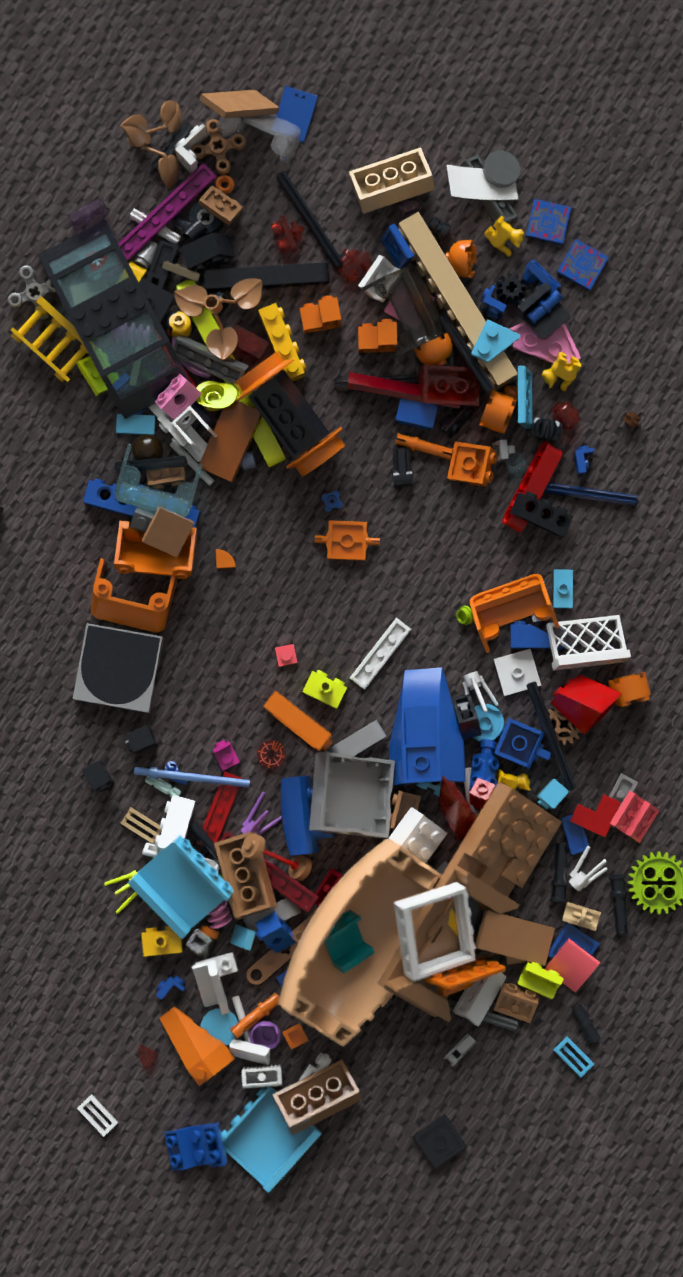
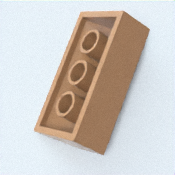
(247, 878)
(317, 1097)

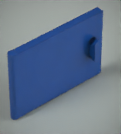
(297, 109)

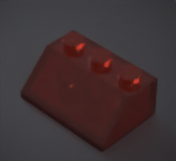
(448, 385)

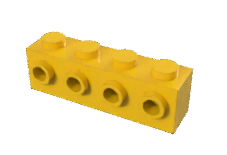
(280, 339)

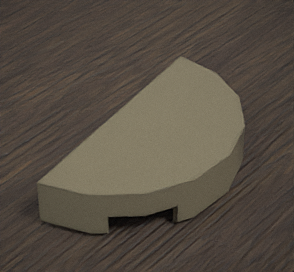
(181, 270)

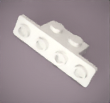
(178, 438)

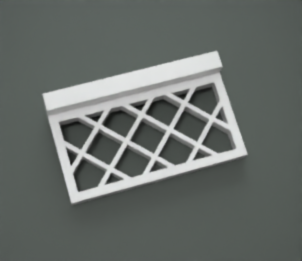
(586, 658)

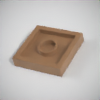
(168, 531)

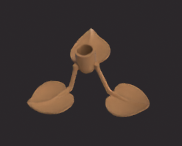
(139, 136)
(194, 298)

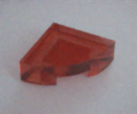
(146, 1056)

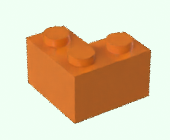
(321, 316)
(378, 338)

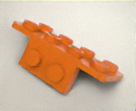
(463, 975)

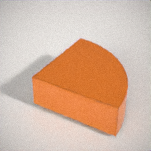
(224, 559)

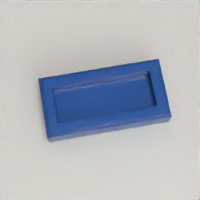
(575, 836)

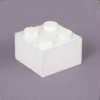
(418, 835)

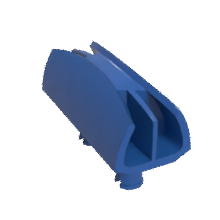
(296, 812)

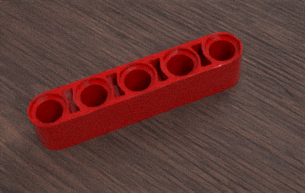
(534, 480)

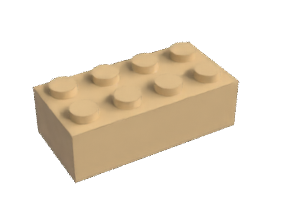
(391, 180)

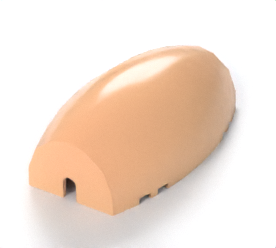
(313, 986)

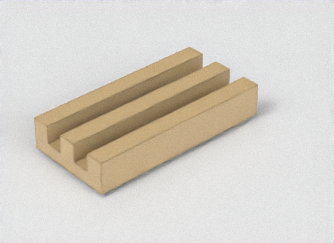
(127, 816)

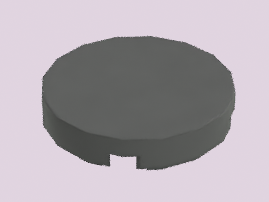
(501, 168)

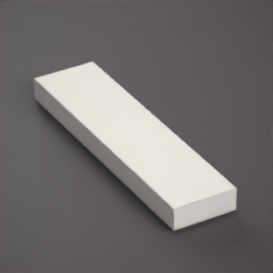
(380, 653)

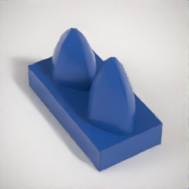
(536, 272)

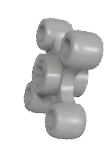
(30, 285)

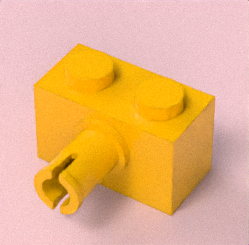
(161, 942)

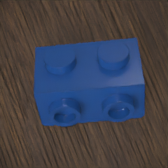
(493, 307)

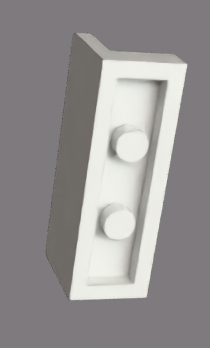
(210, 985)
(478, 998)

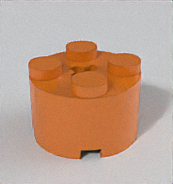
(498, 412)
(632, 688)

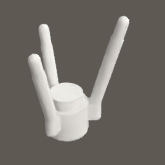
(473, 682)
(581, 880)

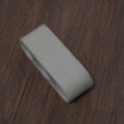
(360, 740)
(286, 910)

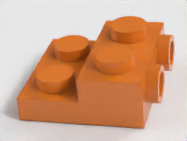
(472, 464)

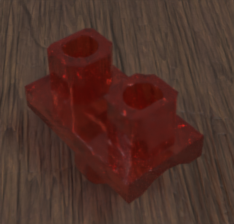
(282, 227)
(348, 269)

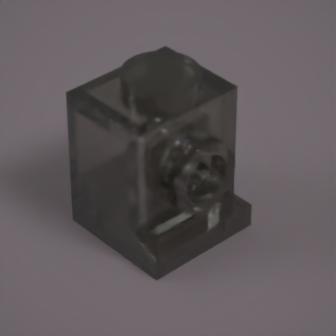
(200, 944)

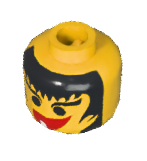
(179, 324)

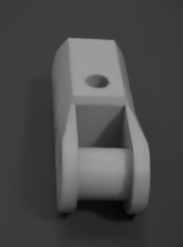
(462, 1047)

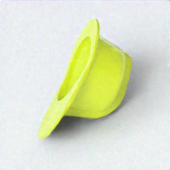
(216, 395)

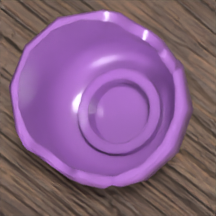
(265, 1034)

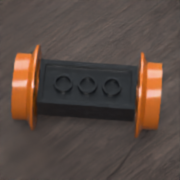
(289, 415)

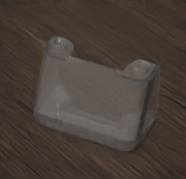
(285, 133)

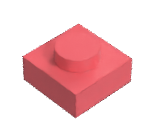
(286, 655)

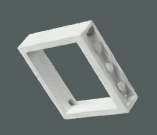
(406, 933)

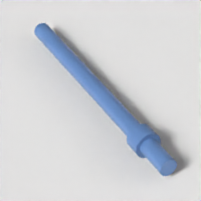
(154, 772)

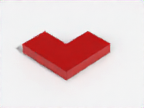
(597, 821)

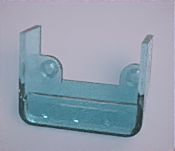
(132, 493)

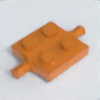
(347, 540)

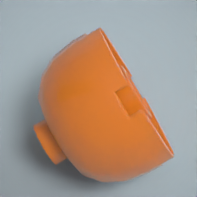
(462, 257)
(435, 351)

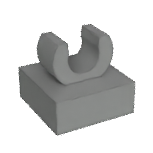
(503, 450)

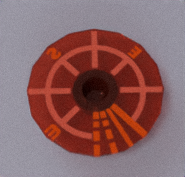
(265, 757)

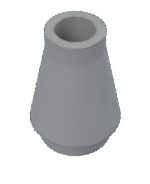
(146, 255)

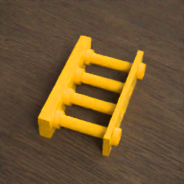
(57, 321)

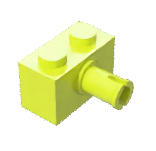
(324, 689)

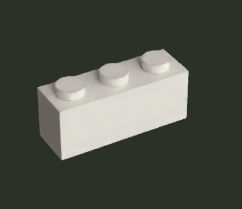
(177, 821)

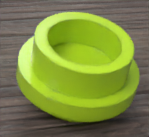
(465, 615)

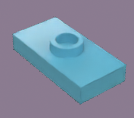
(562, 588)

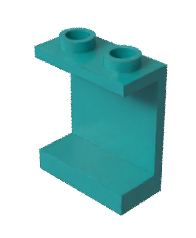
(346, 943)

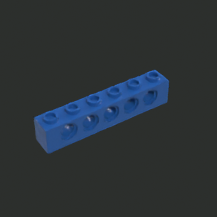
(93, 498)

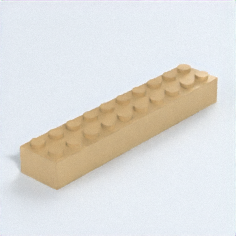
(452, 295)

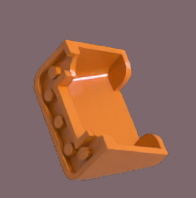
(139, 557)

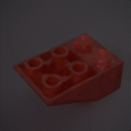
(455, 808)

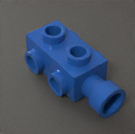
(484, 764)

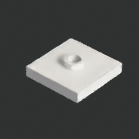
(516, 671)

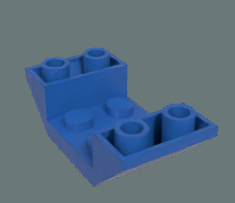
(196, 1146)

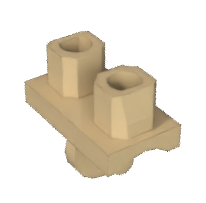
(581, 916)

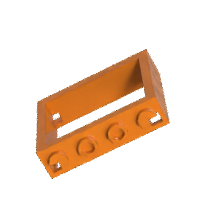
(298, 722)

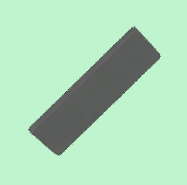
(494, 207)
(202, 358)

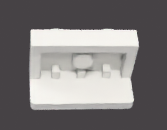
(379, 269)

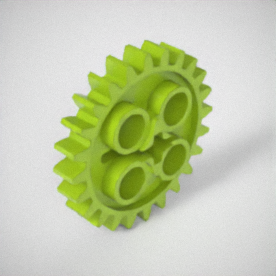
(658, 900)

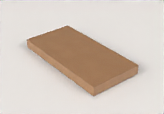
(239, 103)
(514, 937)

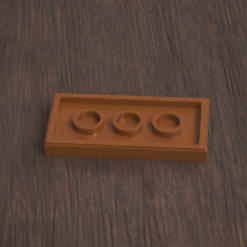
(234, 432)

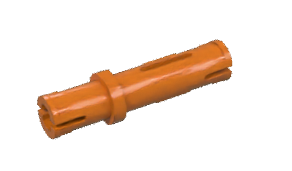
(423, 446)
(253, 1017)

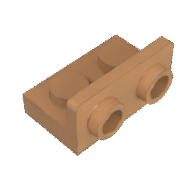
(220, 205)
(159, 478)
(516, 1002)

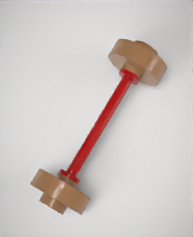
(254, 847)

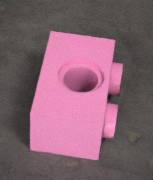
(187, 396)

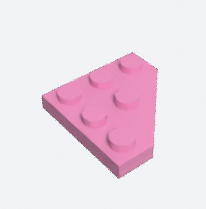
(545, 349)

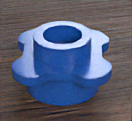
(336, 504)

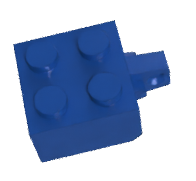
(520, 744)

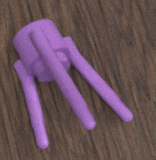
(253, 826)

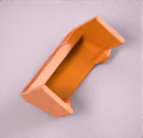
(509, 604)
(129, 613)

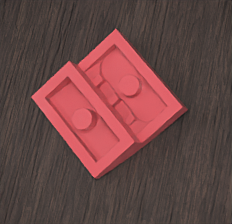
(634, 817)
(573, 965)

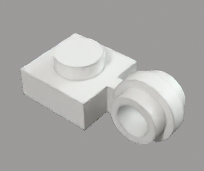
(322, 1062)

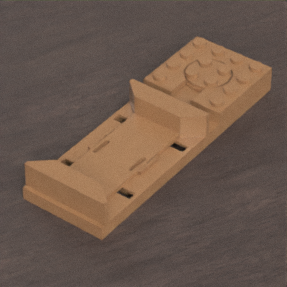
(489, 863)

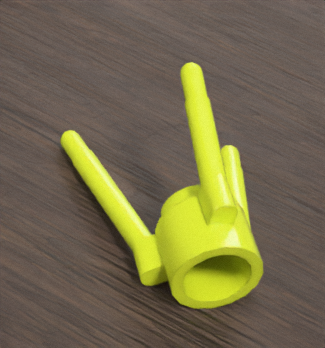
(123, 889)

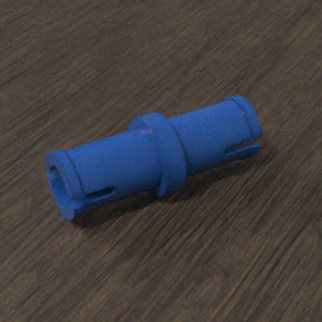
(544, 306)

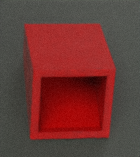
(584, 701)

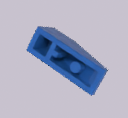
(529, 637)

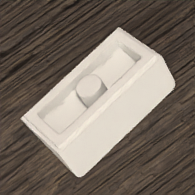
(250, 1051)

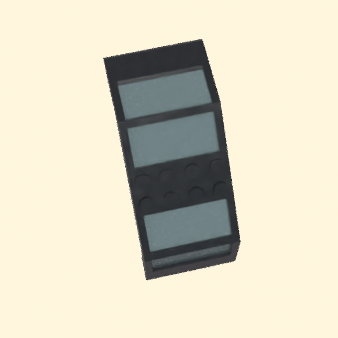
(113, 318)

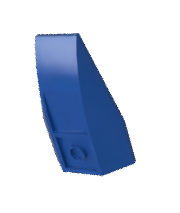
(426, 731)

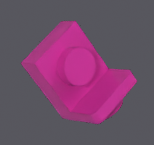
(225, 755)

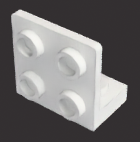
(183, 150)

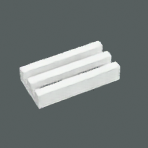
(103, 1110)

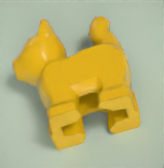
(502, 234)
(561, 369)
(512, 781)

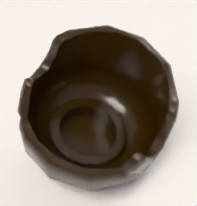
(147, 447)

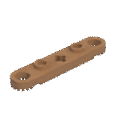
(272, 961)

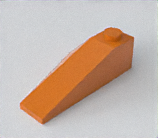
(197, 1048)

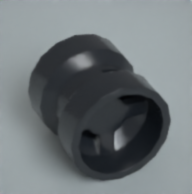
(439, 228)

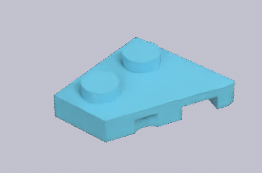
(493, 341)

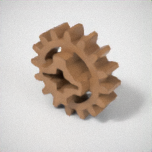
(570, 731)

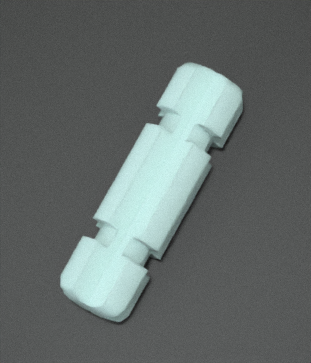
(163, 786)

